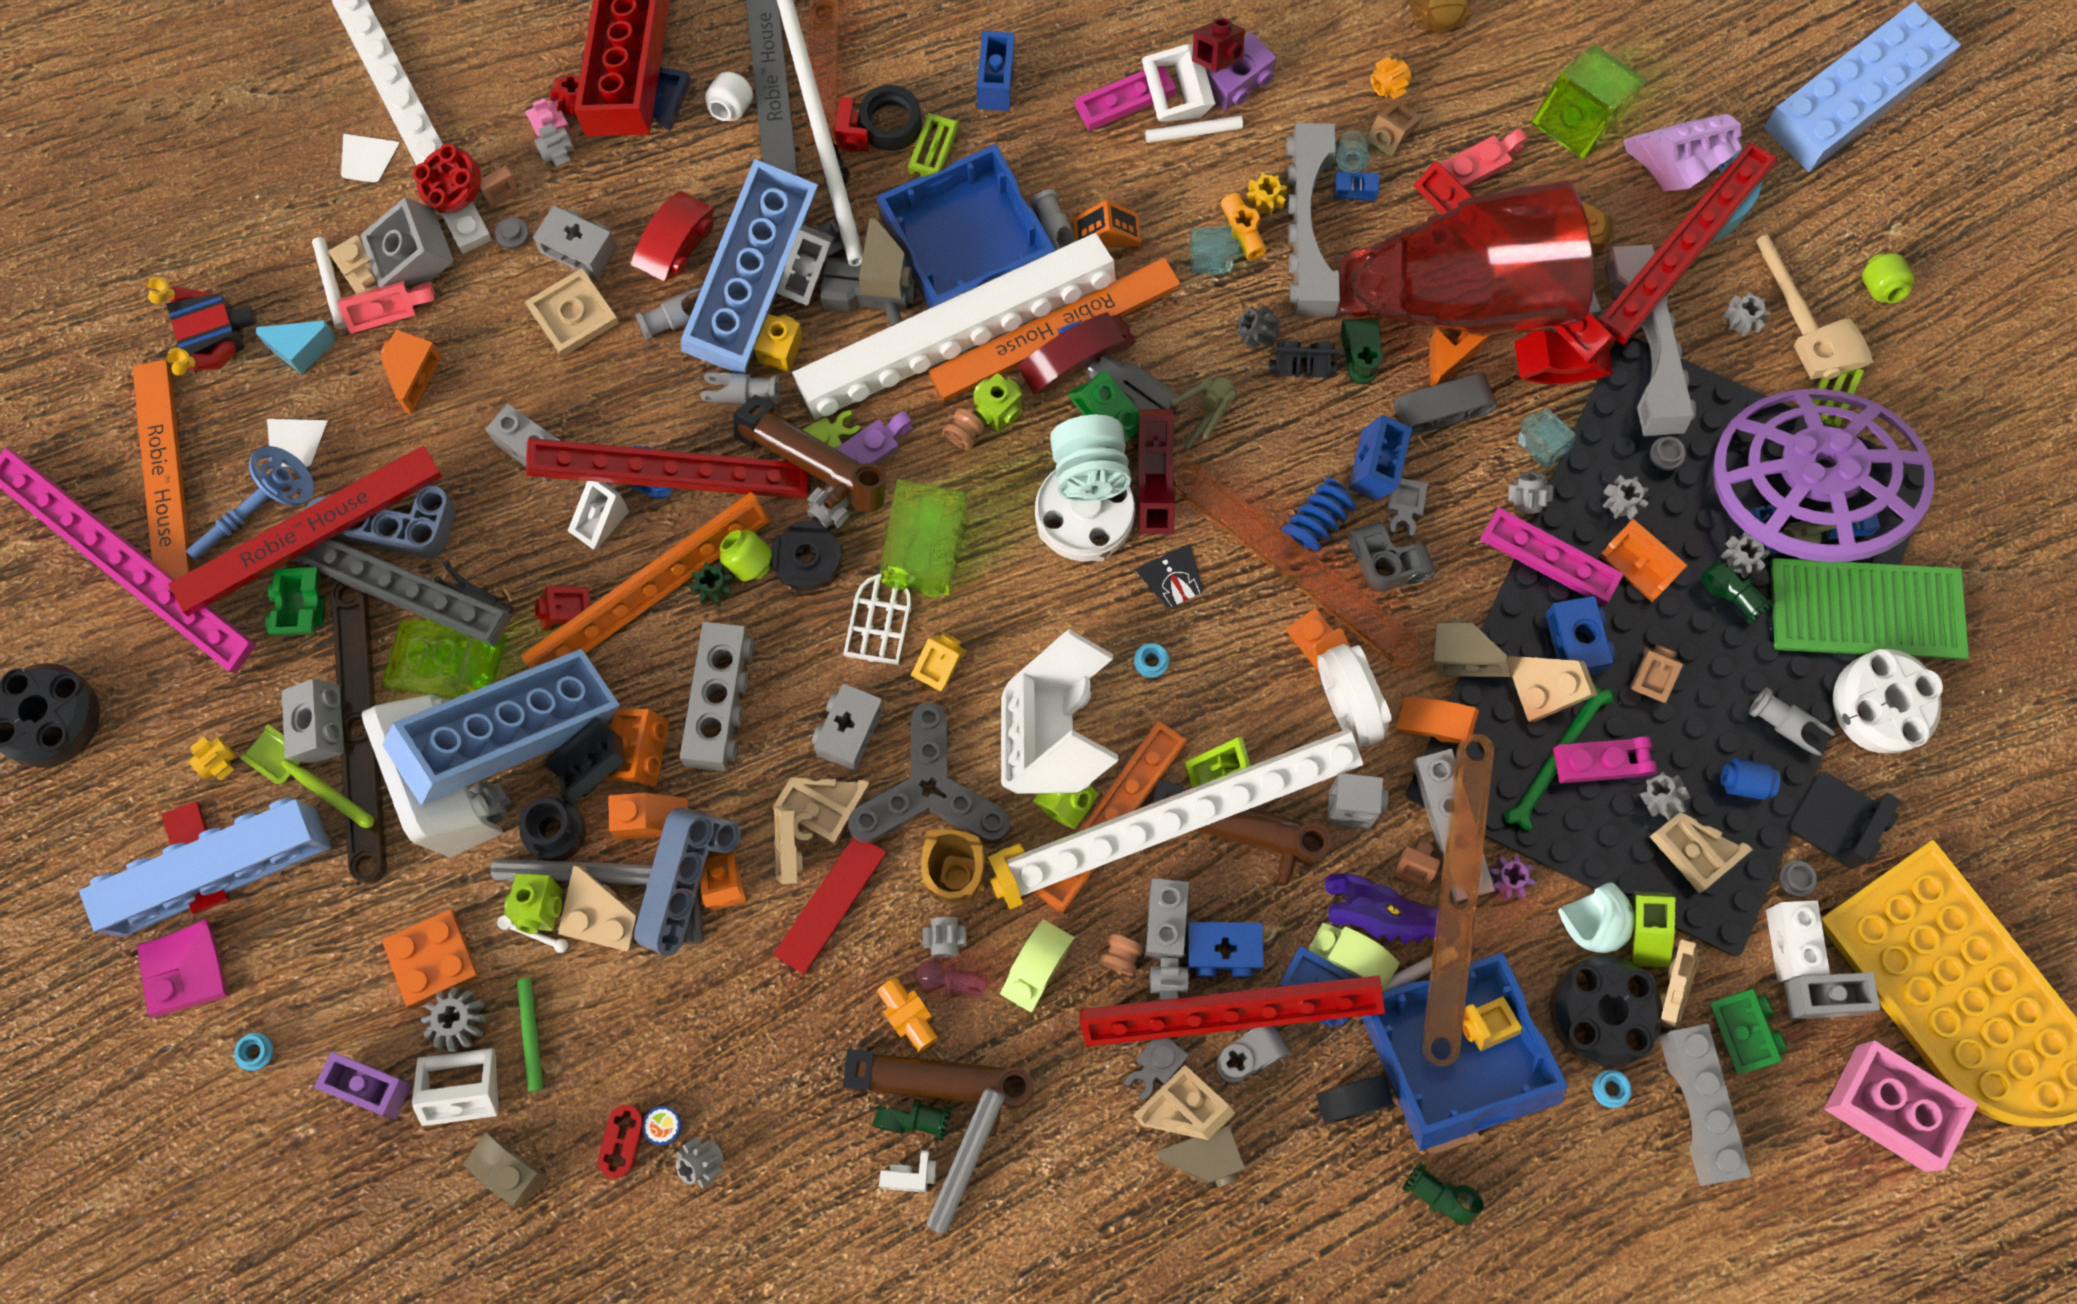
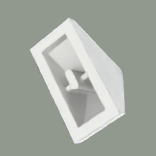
(597, 514)

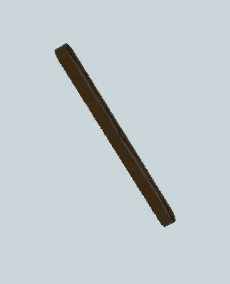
(359, 760)

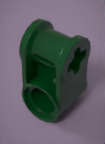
(1362, 348)

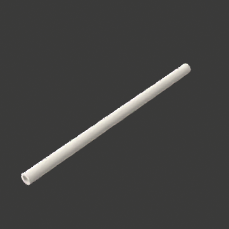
(821, 133)

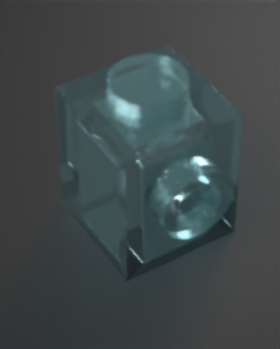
(1212, 250)
(1545, 437)

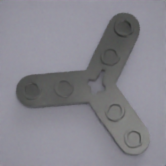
(906, 802)

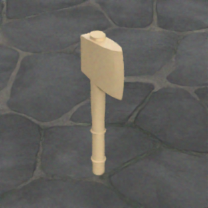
(1822, 350)

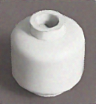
(728, 96)

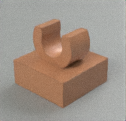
(498, 185)
(1417, 865)

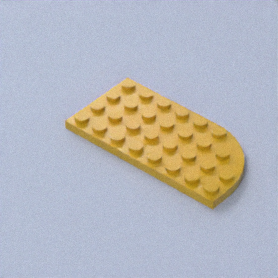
(1962, 990)

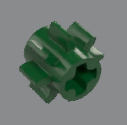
(702, 587)

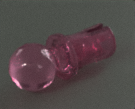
(932, 975)

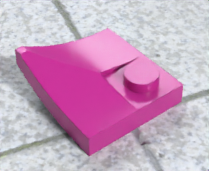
(181, 970)

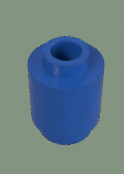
(1750, 779)

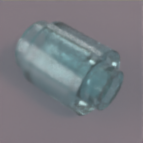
(1352, 143)

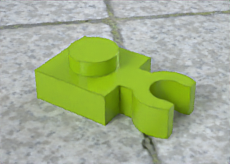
(833, 433)

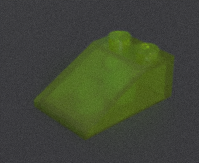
(439, 661)

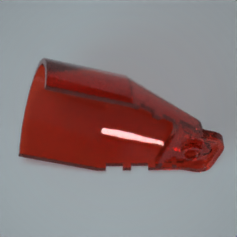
(1481, 268)

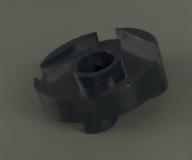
(792, 543)

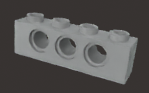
(716, 643)
(1435, 782)

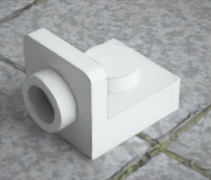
(902, 1179)

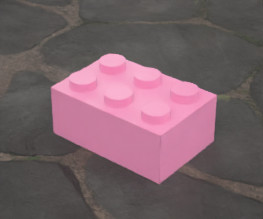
(1901, 1106)

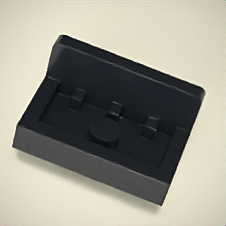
(586, 760)

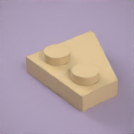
(1550, 684)
(826, 801)
(1698, 850)
(596, 913)
(1681, 977)
(1185, 1107)

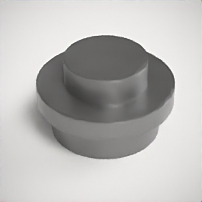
(512, 233)
(1667, 453)
(1797, 878)

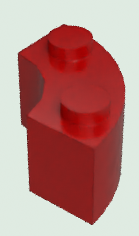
(673, 236)
(1551, 360)

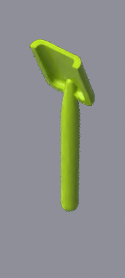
(268, 758)

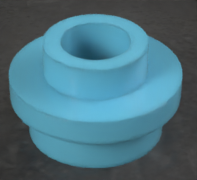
(1151, 650)
(243, 1049)
(1622, 1085)

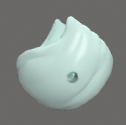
(1600, 920)

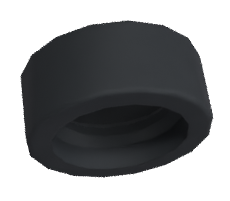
(887, 96)
(1354, 1099)

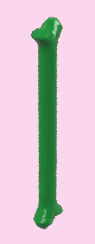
(1522, 813)

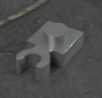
(1406, 503)
(1159, 1062)

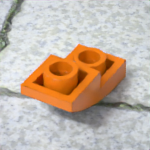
(1436, 718)

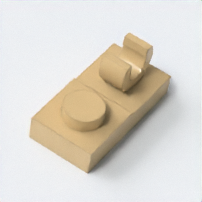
(354, 264)
(787, 858)

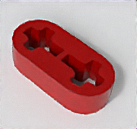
(613, 1137)

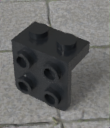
(1843, 820)

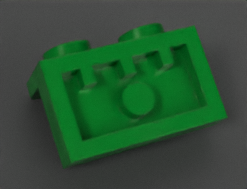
(1106, 398)
(1748, 1030)

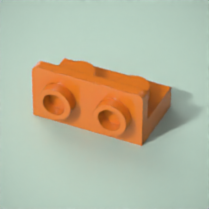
(643, 745)

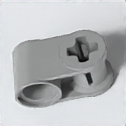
(1257, 1051)

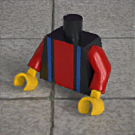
(203, 326)

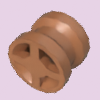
(963, 429)
(1122, 954)

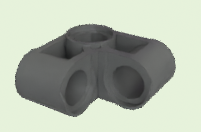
(1405, 564)

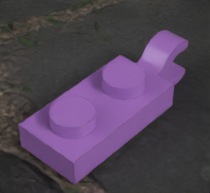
(877, 441)

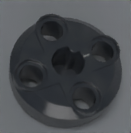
(46, 714)
(1606, 1011)

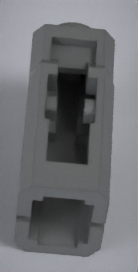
(843, 292)
(1137, 384)

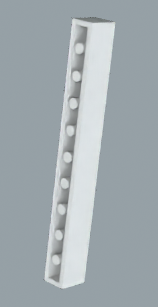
(955, 326)

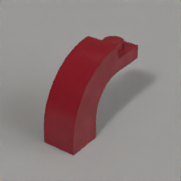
(1075, 349)
(1155, 471)

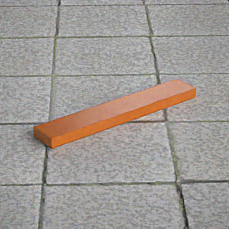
(1123, 796)

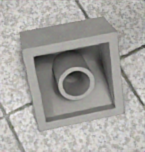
(407, 245)

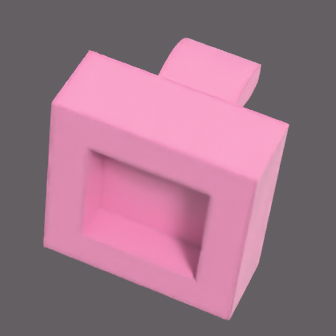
(544, 114)

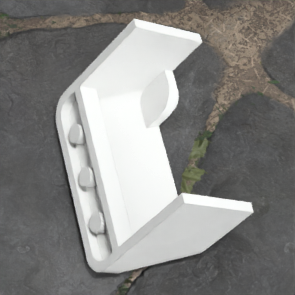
(1037, 722)
(443, 825)

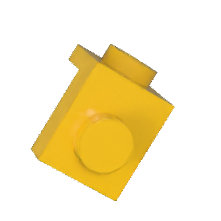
(1003, 881)
(1490, 1023)

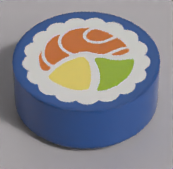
(662, 1126)

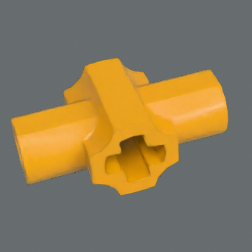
(1244, 225)
(907, 1014)

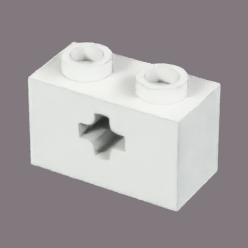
(1797, 940)

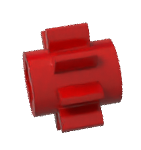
(565, 93)

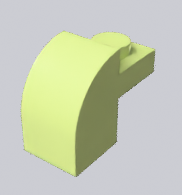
(1354, 953)
(1036, 965)

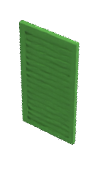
(1868, 608)

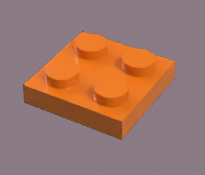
(430, 958)

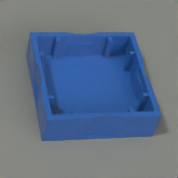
(963, 226)
(1479, 1086)

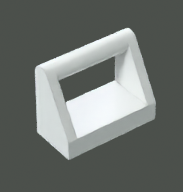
(1192, 79)
(456, 1102)

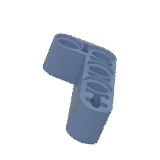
(410, 526)
(677, 875)

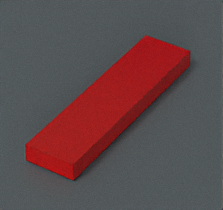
(829, 905)

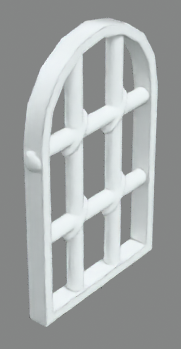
(868, 628)

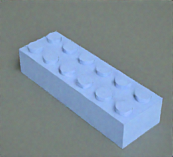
(1861, 86)
(748, 267)
(498, 726)
(215, 862)

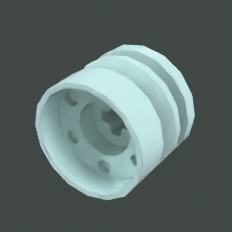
(1090, 458)

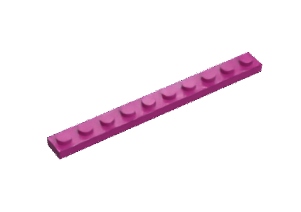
(120, 560)

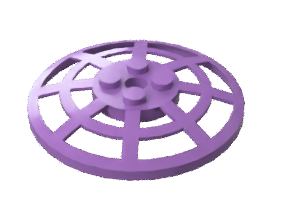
(1813, 481)

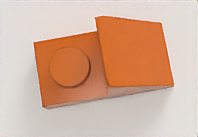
(1450, 357)
(1315, 635)
(721, 881)

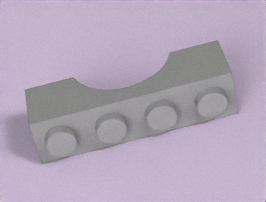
(1715, 1135)

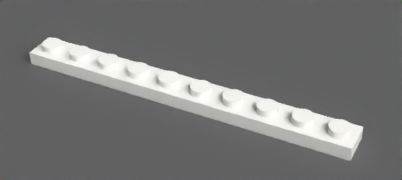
(404, 107)
(1185, 812)

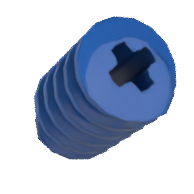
(1320, 514)

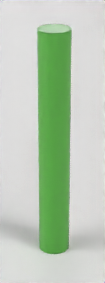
(529, 1035)

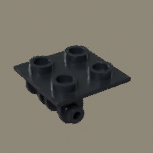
(1319, 351)

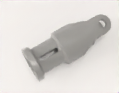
(1052, 219)
(664, 317)
(741, 388)
(1786, 719)

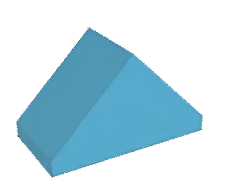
(298, 342)

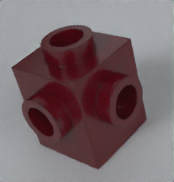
(1218, 45)

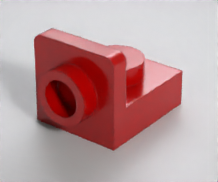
(847, 128)
(560, 605)

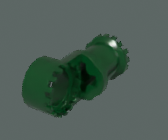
(1725, 583)
(921, 1118)
(1444, 1195)

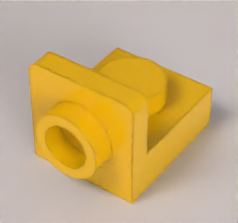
(938, 661)

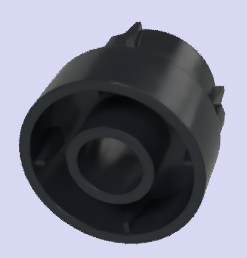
(538, 816)

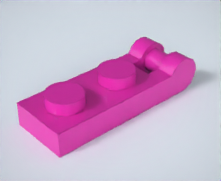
(1604, 760)

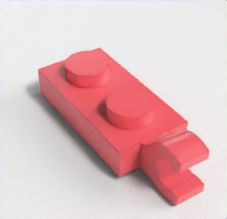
(1485, 158)
(383, 305)

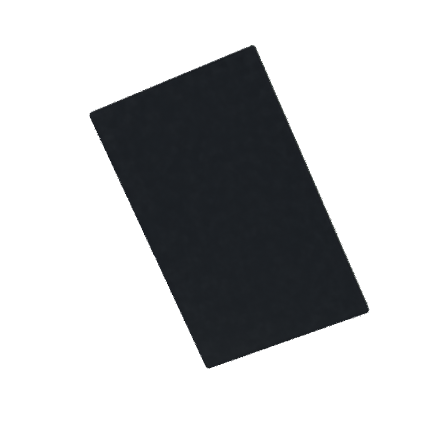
(1603, 827)

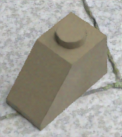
(883, 264)
(1467, 651)
(1206, 1159)
(504, 1171)

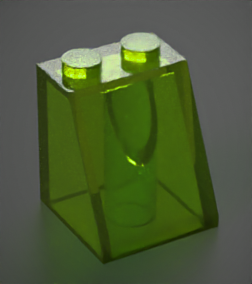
(1587, 100)
(924, 538)

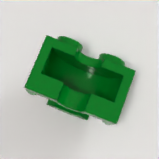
(296, 602)

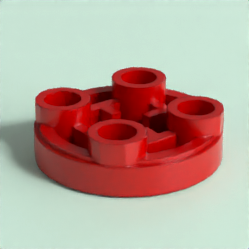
(448, 179)

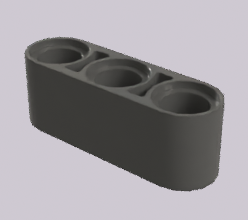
(1445, 404)

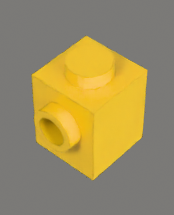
(778, 342)

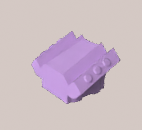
(1686, 151)

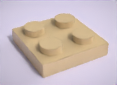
(571, 312)

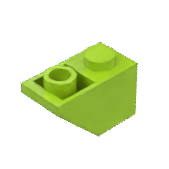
(1653, 929)

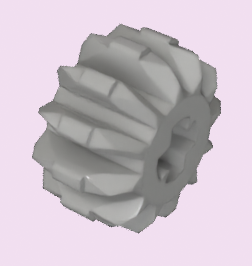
(460, 1030)

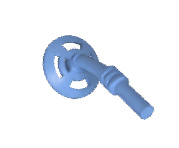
(271, 486)

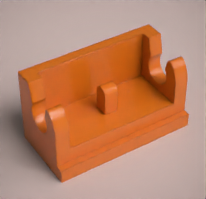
(1643, 560)

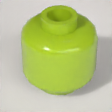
(1888, 278)
(745, 555)

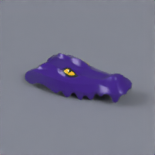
(1379, 909)

